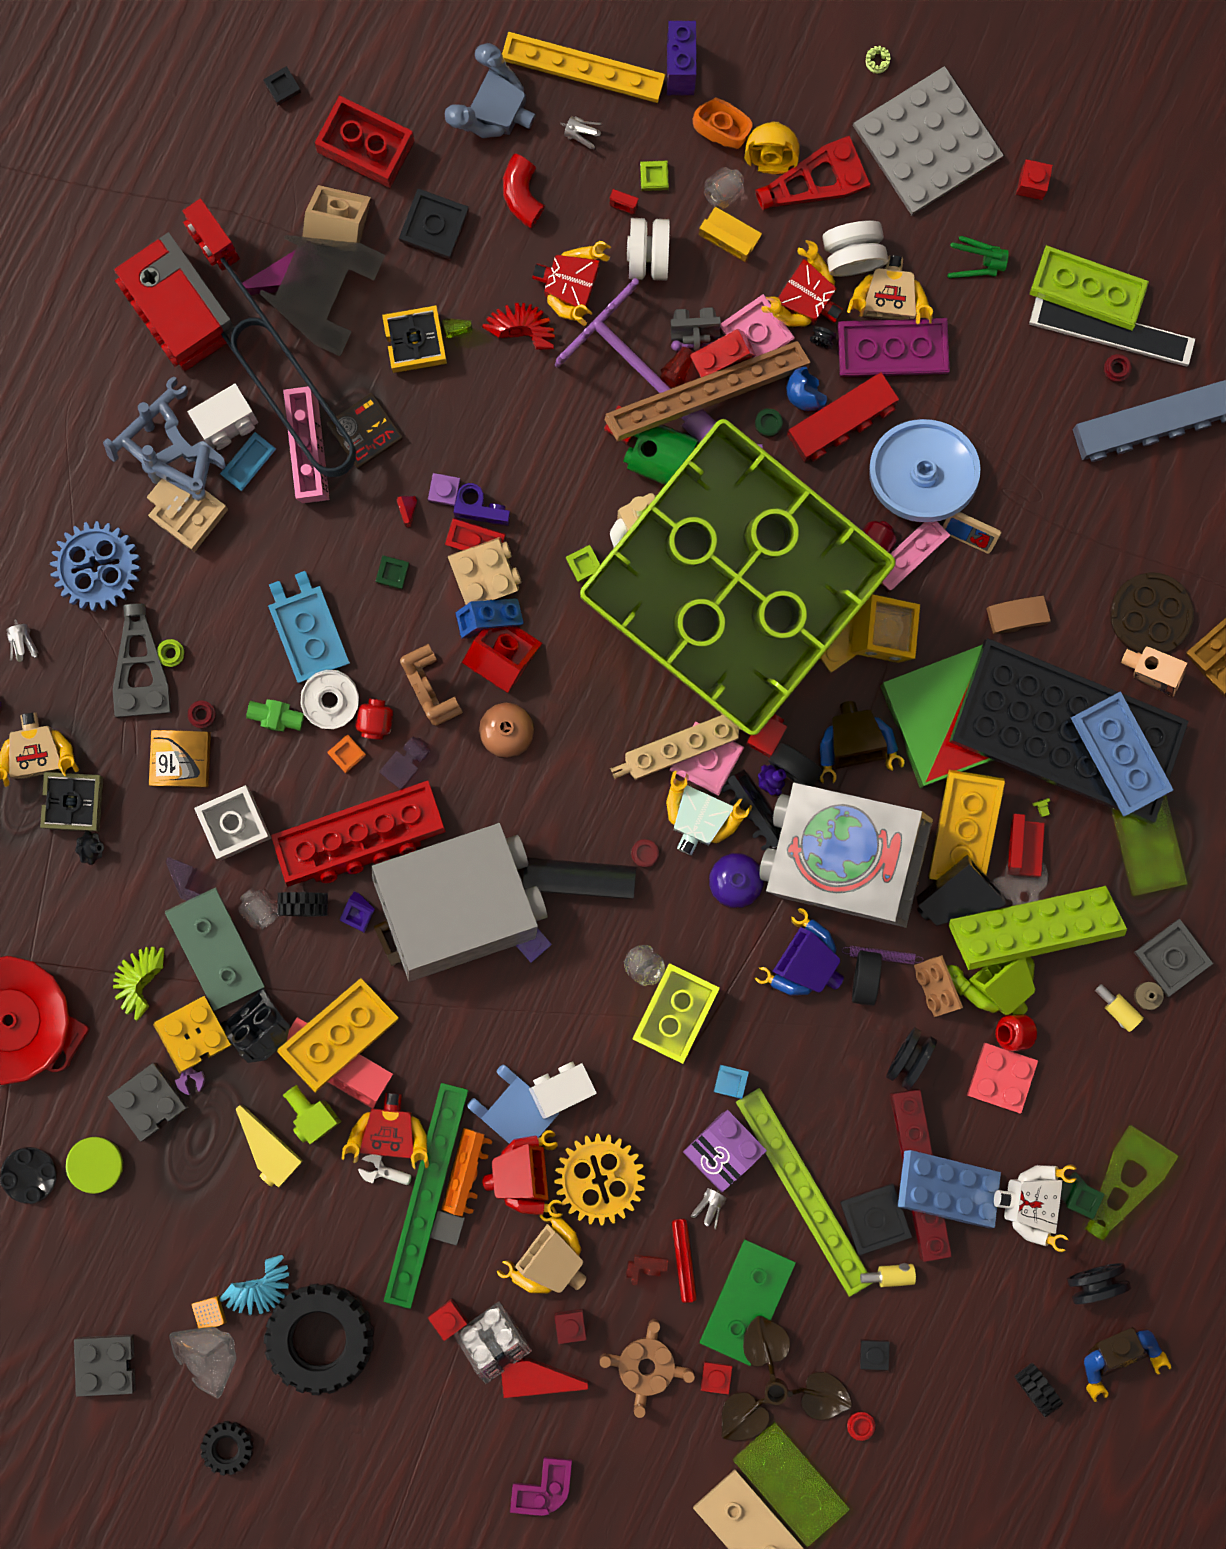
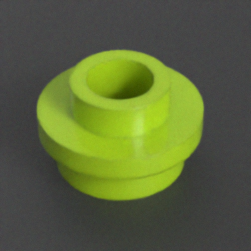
(164, 647)

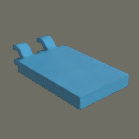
(307, 629)

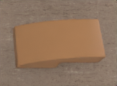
(1018, 614)

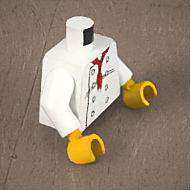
(1034, 1203)

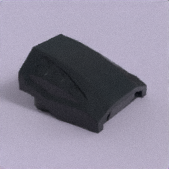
(257, 1028)

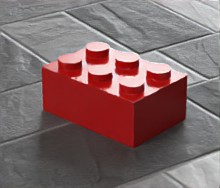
(364, 141)

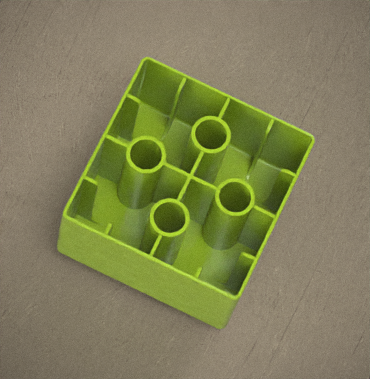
(737, 577)

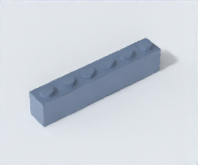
(1151, 421)

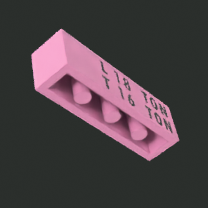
(304, 417)

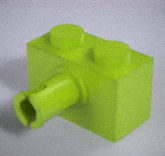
(312, 1120)

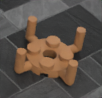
(412, 665)
(650, 1383)

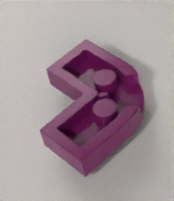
(549, 1495)

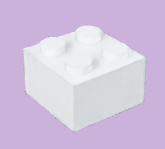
(223, 417)
(232, 823)

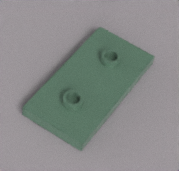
(214, 948)

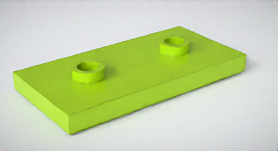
(1089, 287)

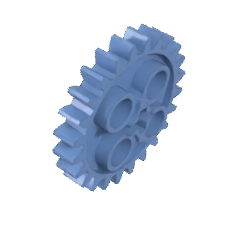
(91, 541)

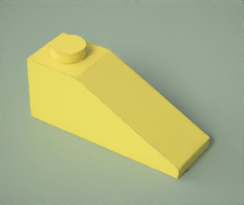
(269, 1152)

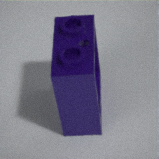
(681, 57)

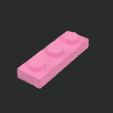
(914, 551)

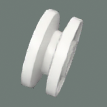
(329, 716)

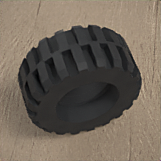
(291, 1366)

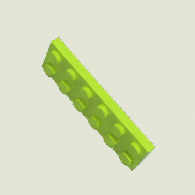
(1037, 927)

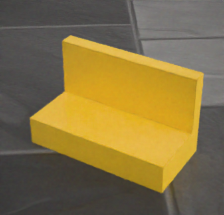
(729, 234)

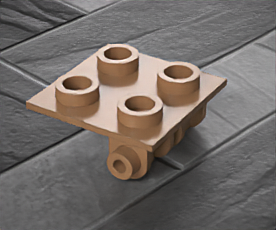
(937, 986)

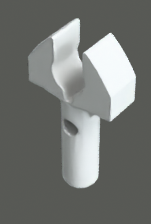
(383, 1171)

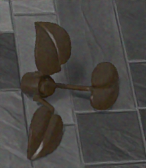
(766, 1343)

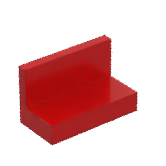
(1025, 847)

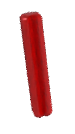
(684, 1260)

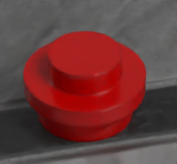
(861, 1426)

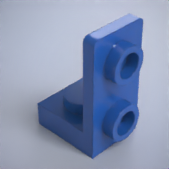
(488, 614)

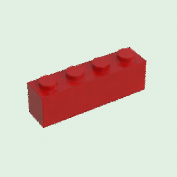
(842, 417)

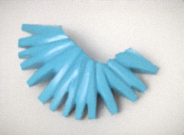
(260, 1290)

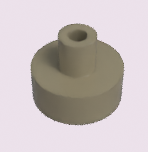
(1142, 997)

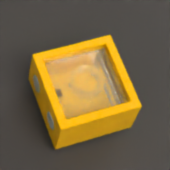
(886, 629)

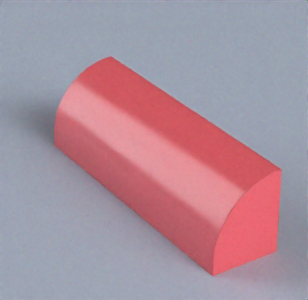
(359, 1078)

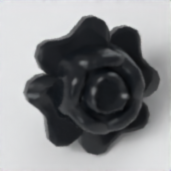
(89, 848)

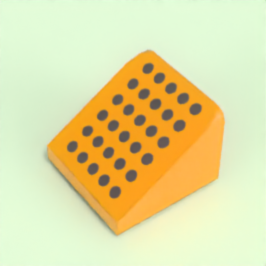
(209, 1312)

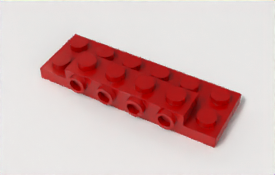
(358, 836)

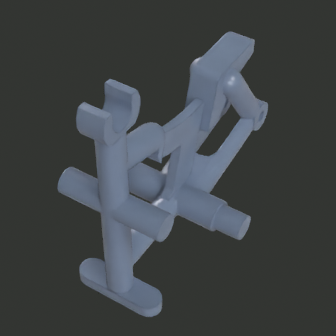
(157, 464)

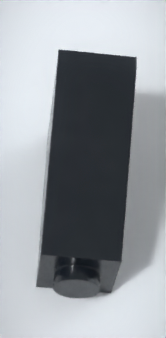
(959, 893)

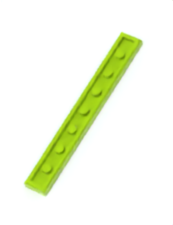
(803, 1191)

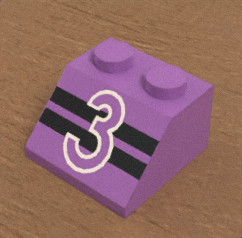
(724, 1151)

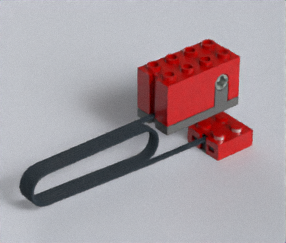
(190, 319)

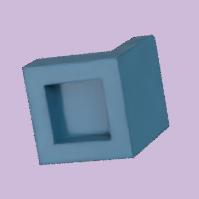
(731, 1081)

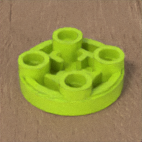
(94, 1165)

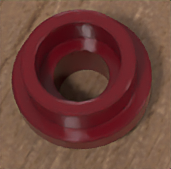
(1119, 360)
(195, 708)

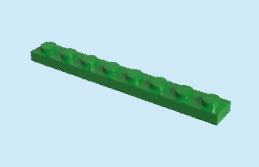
(426, 1196)

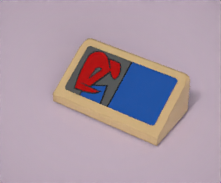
(972, 532)

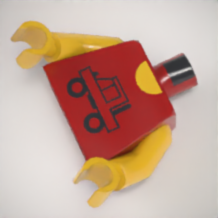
(388, 1133)

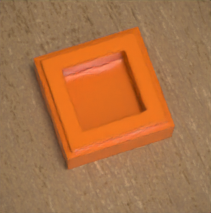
(346, 753)

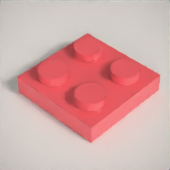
(1002, 1078)

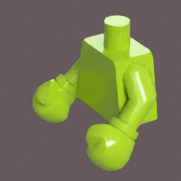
(998, 986)

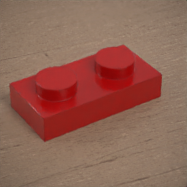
(466, 535)

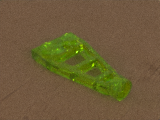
(1145, 1152)

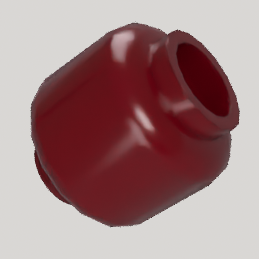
(881, 533)

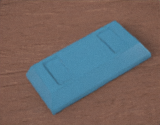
(248, 461)

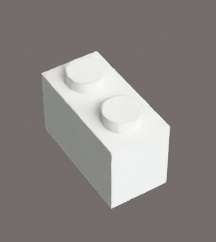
(561, 1090)

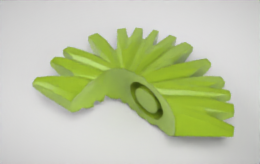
(136, 978)

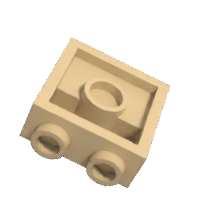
(485, 571)

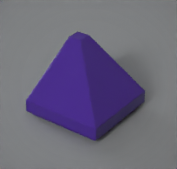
(357, 912)

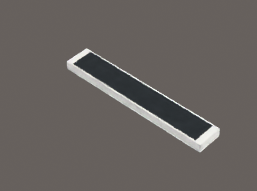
(1142, 340)

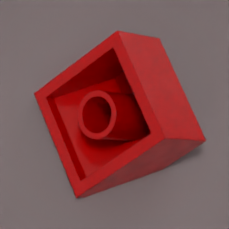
(501, 655)

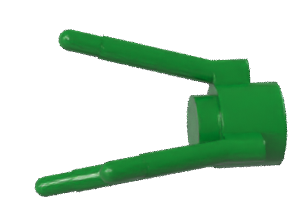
(994, 258)

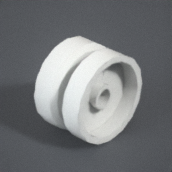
(855, 248)
(648, 249)

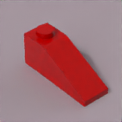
(536, 1378)

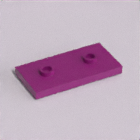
(893, 347)

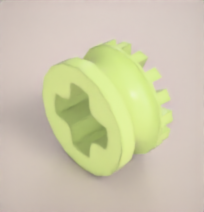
(884, 55)

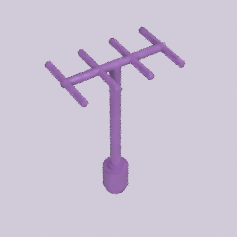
(696, 423)

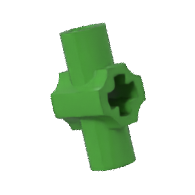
(275, 715)

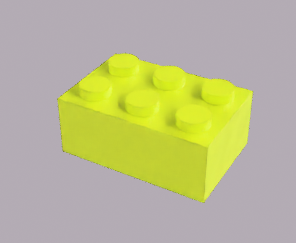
(675, 1013)

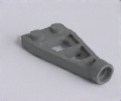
(139, 700)

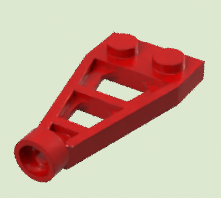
(846, 168)

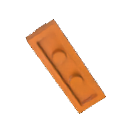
(464, 1172)

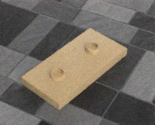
(742, 1517)

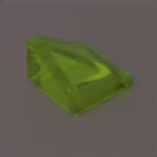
(456, 327)

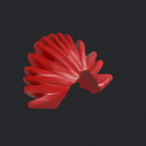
(521, 324)

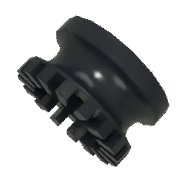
(823, 336)

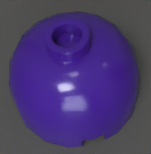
(736, 880)

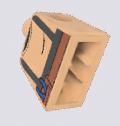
(1164, 677)

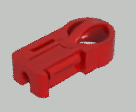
(75, 1035)

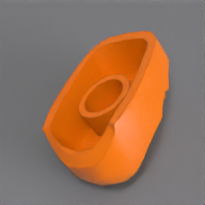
(722, 123)

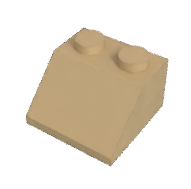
(336, 215)

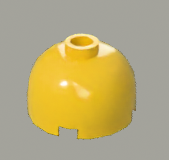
(772, 148)

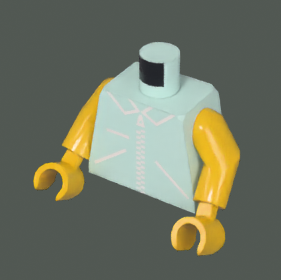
(700, 815)

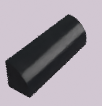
(580, 878)

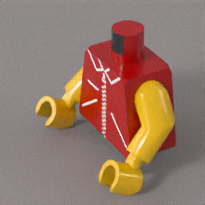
(572, 280)
(806, 293)

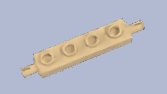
(678, 747)

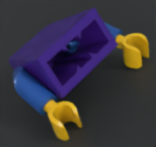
(807, 962)

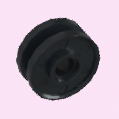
(911, 1058)
(1098, 1283)

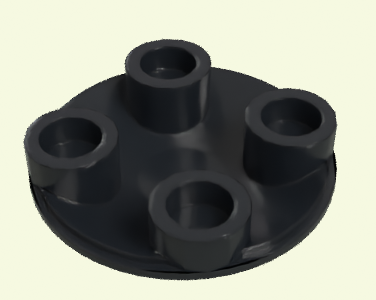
(28, 1175)

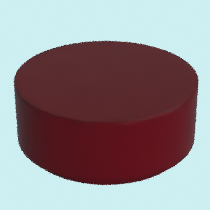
(644, 853)

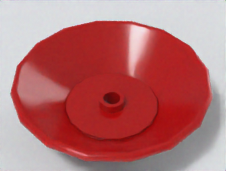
(38, 1017)

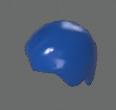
(803, 391)

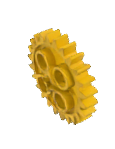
(623, 1171)

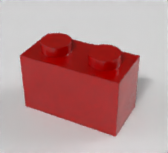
(723, 353)

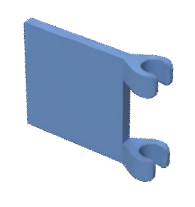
(514, 1112)

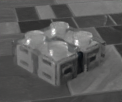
(492, 1342)

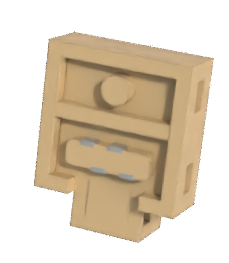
(182, 515)

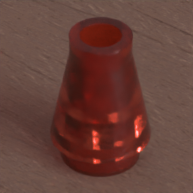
(676, 370)

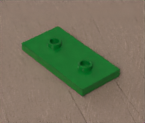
(748, 1292)

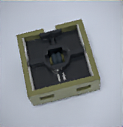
(61, 800)

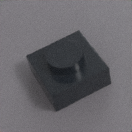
(282, 85)
(874, 1354)

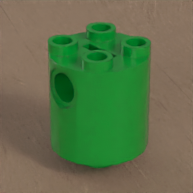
(672, 451)

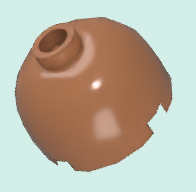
(509, 743)

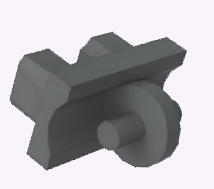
(695, 329)

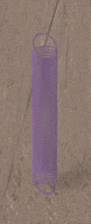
(885, 953)

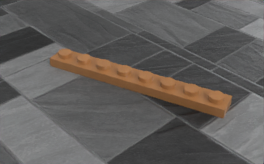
(706, 391)

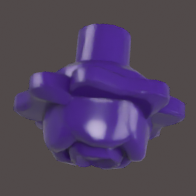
(771, 779)

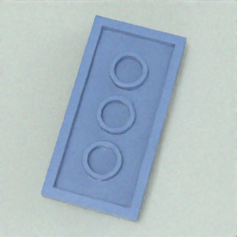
(1122, 754)
(948, 1189)

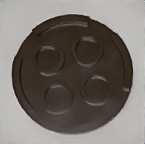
(1151, 613)

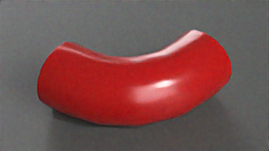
(517, 191)

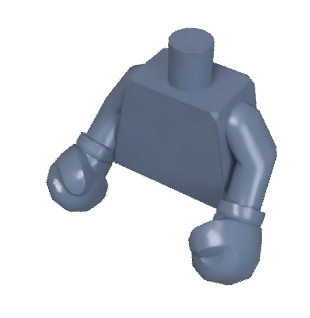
(497, 103)

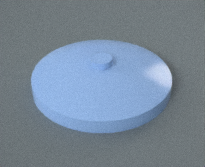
(924, 470)

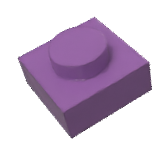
(443, 489)

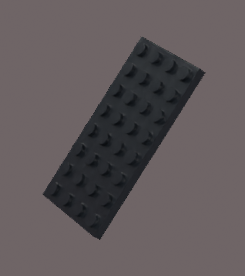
(1022, 717)

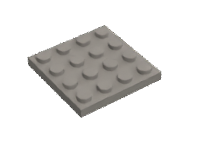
(928, 140)

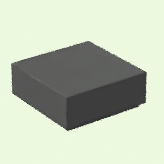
(447, 1227)

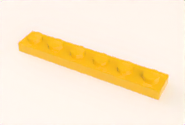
(583, 67)

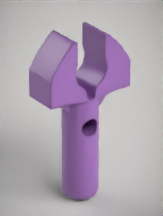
(181, 1083)

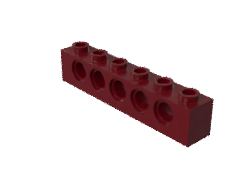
(914, 1136)

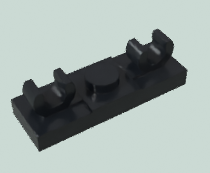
(761, 812)

